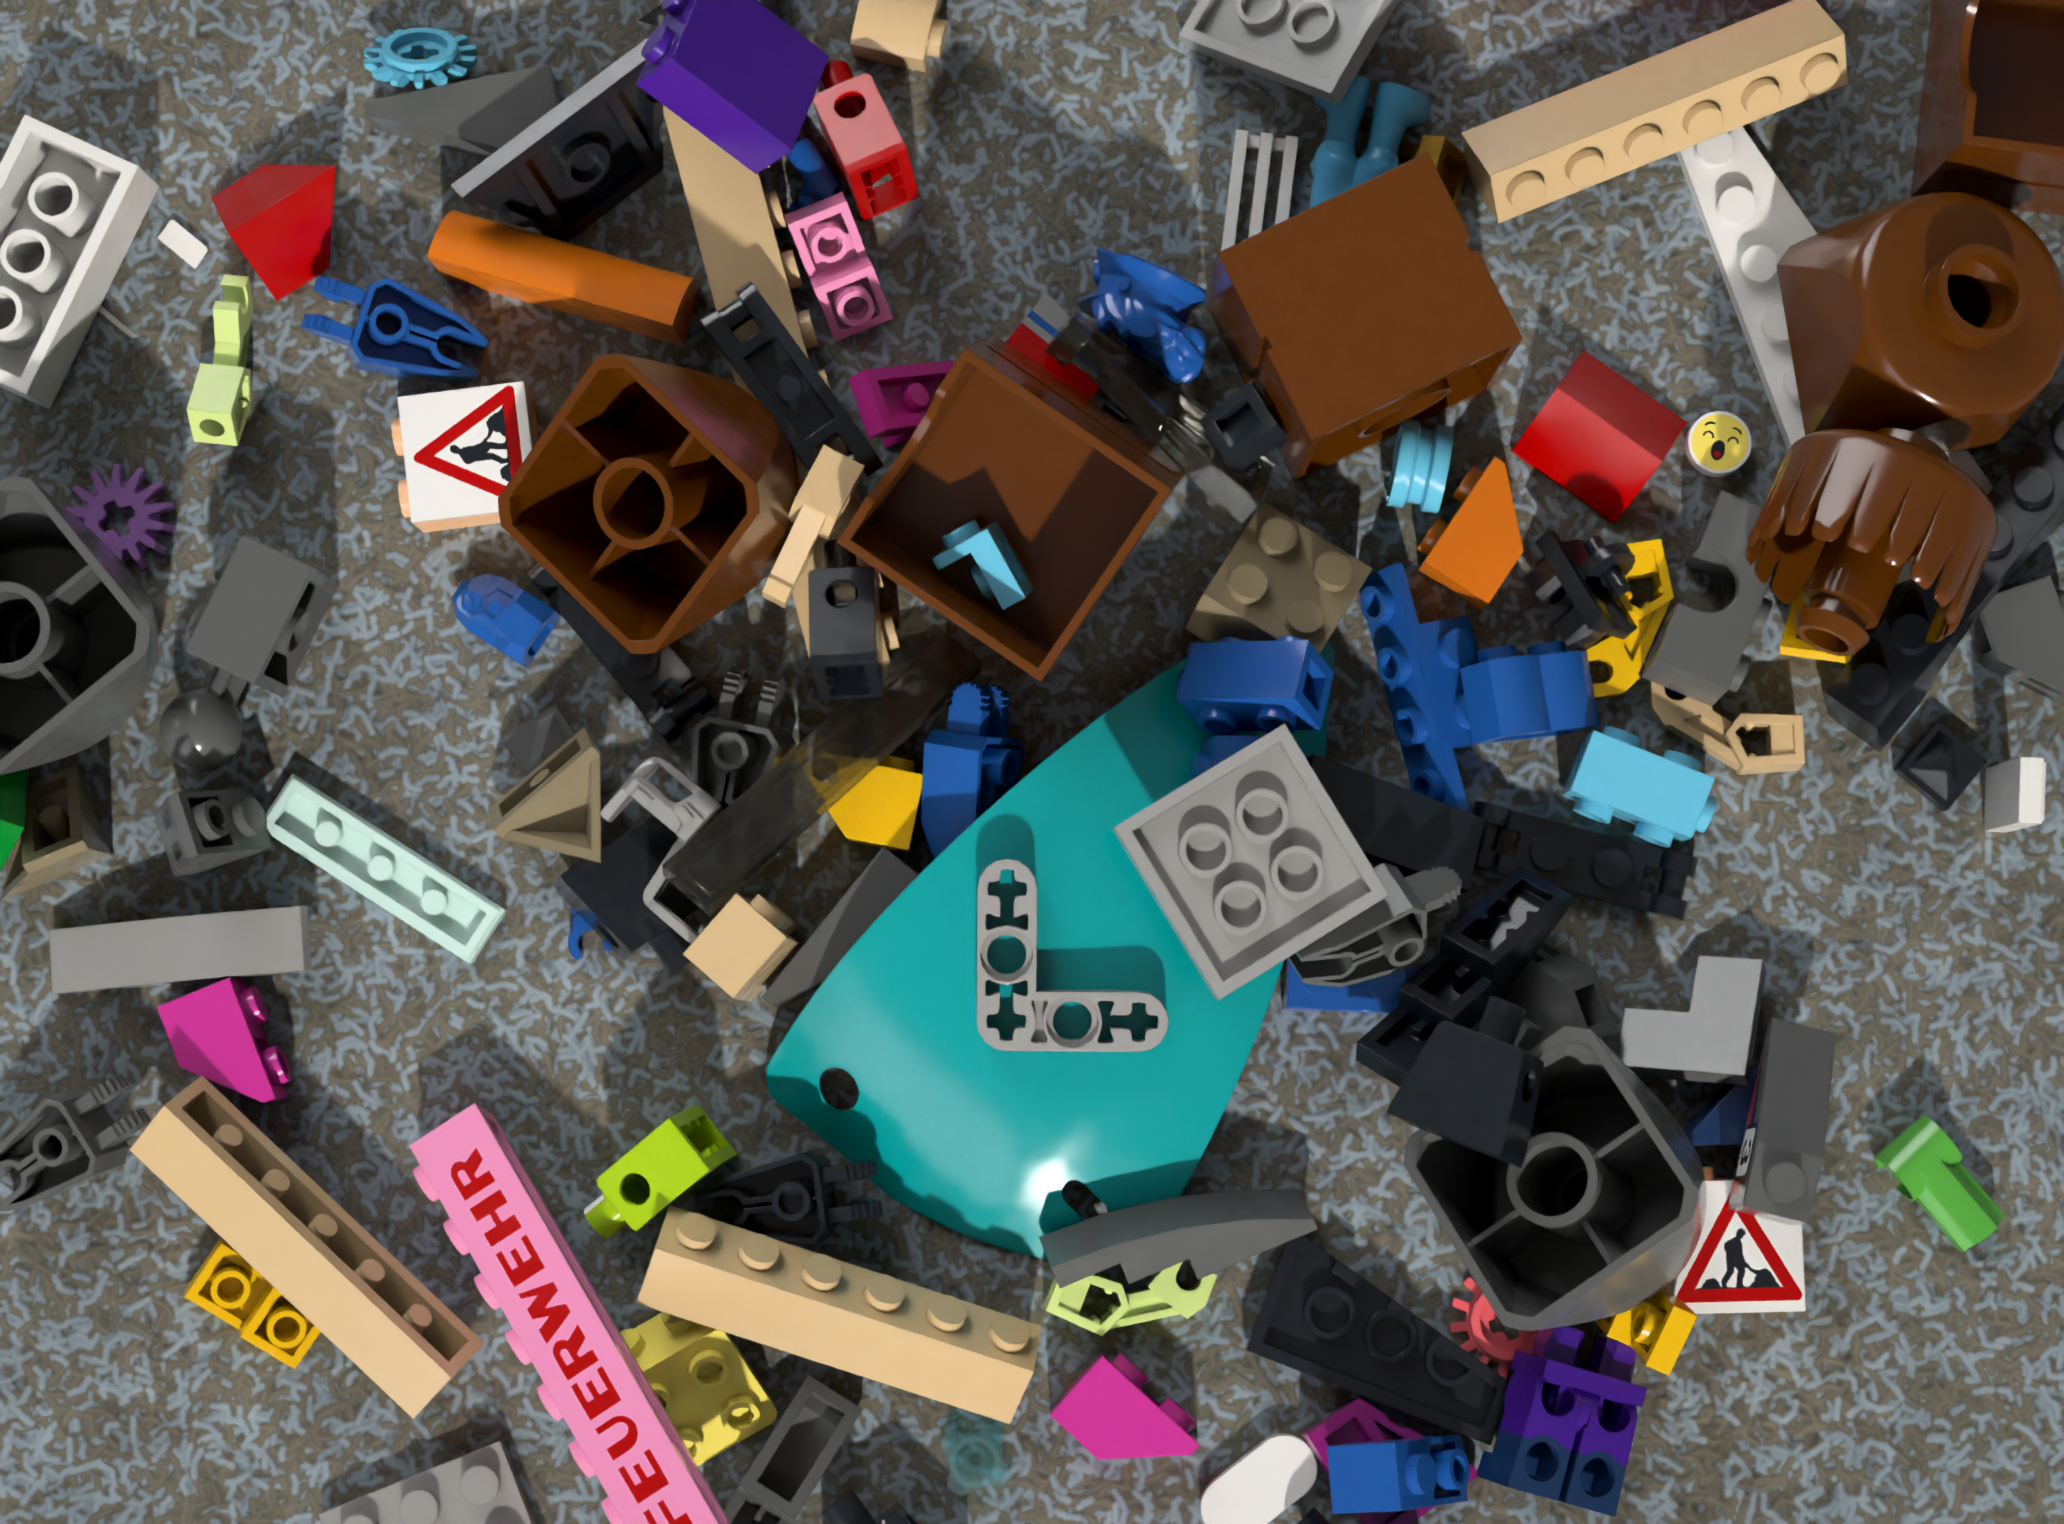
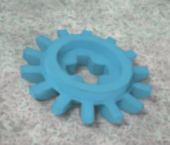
(444, 57)

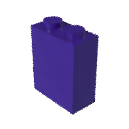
(733, 75)

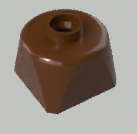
(1923, 320)
(654, 497)

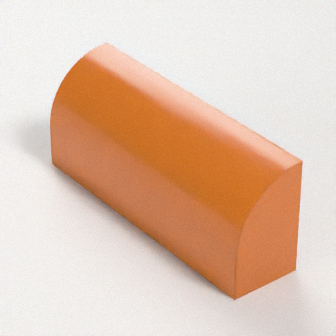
(564, 277)

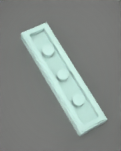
(383, 869)

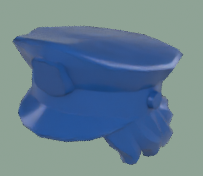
(1149, 312)

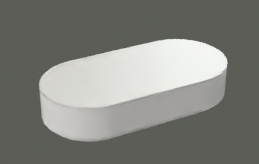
(1260, 1482)

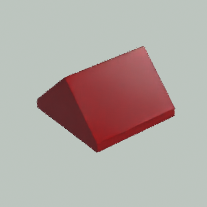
(1599, 437)

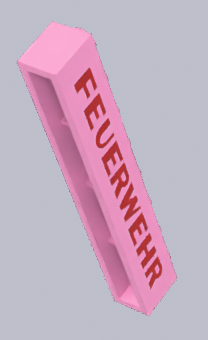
(561, 1325)

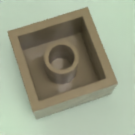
(1278, 585)

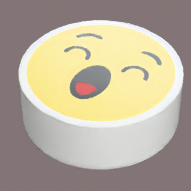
(1718, 444)

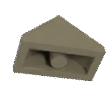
(557, 802)
(58, 833)

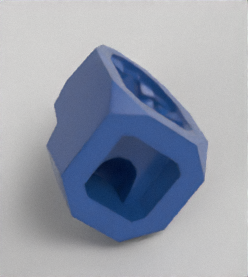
(504, 616)

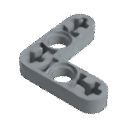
(1039, 1004)

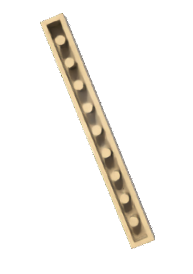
(740, 245)

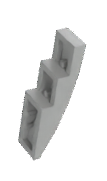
(180, 949)

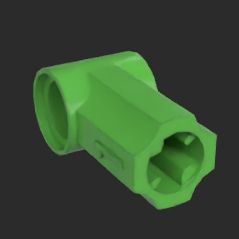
(1932, 1174)

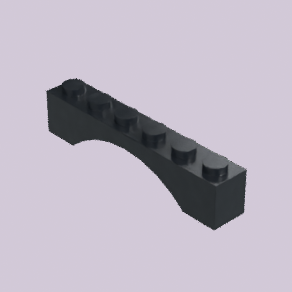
(1897, 665)

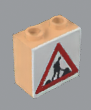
(462, 452)
(1741, 1261)

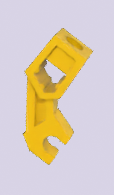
(1626, 656)

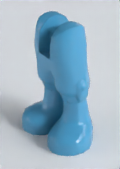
(1335, 161)

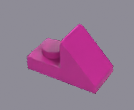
(896, 398)

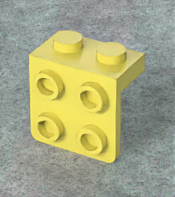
(701, 1383)

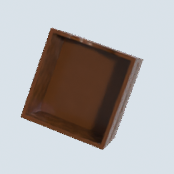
(1994, 103)
(1362, 315)
(1043, 464)

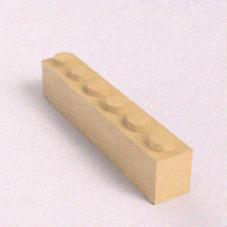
(1655, 108)
(306, 1245)
(840, 1314)

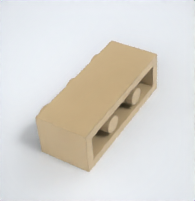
(745, 946)

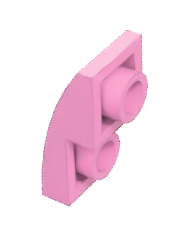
(838, 266)

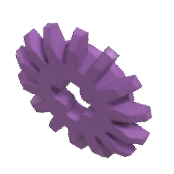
(126, 494)

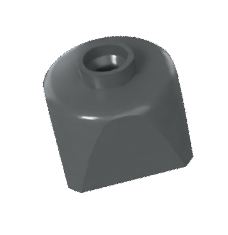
(93, 638)
(1513, 1222)

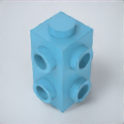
(1656, 793)

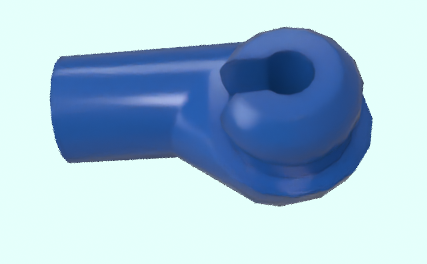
(817, 174)

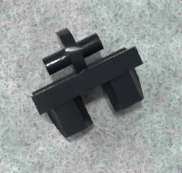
(1593, 580)

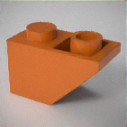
(1480, 541)

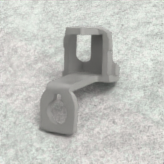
(683, 818)

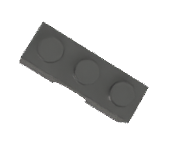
(1704, 650)

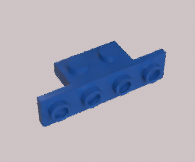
(1422, 682)

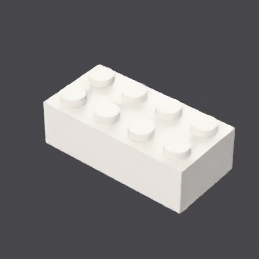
(62, 240)

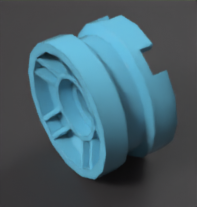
(1420, 466)

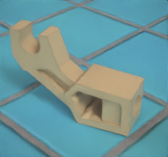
(814, 515)
(1718, 736)

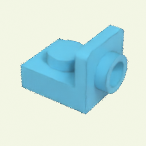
(996, 565)

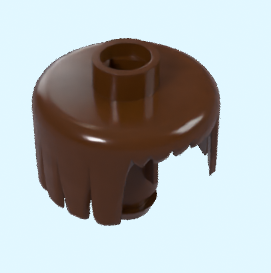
(1854, 515)

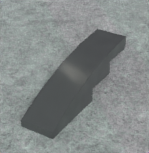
(1200, 1228)

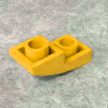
(248, 1302)
(1653, 1329)

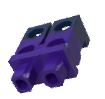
(1567, 1426)

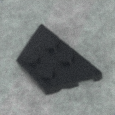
(575, 156)

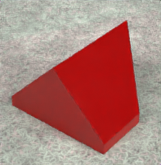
(281, 222)

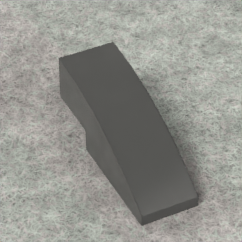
(793, 1456)

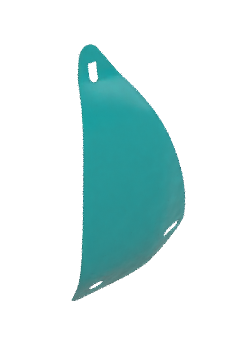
(994, 1132)

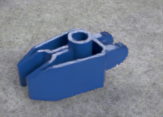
(396, 331)
(968, 763)

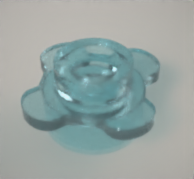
(990, 1471)

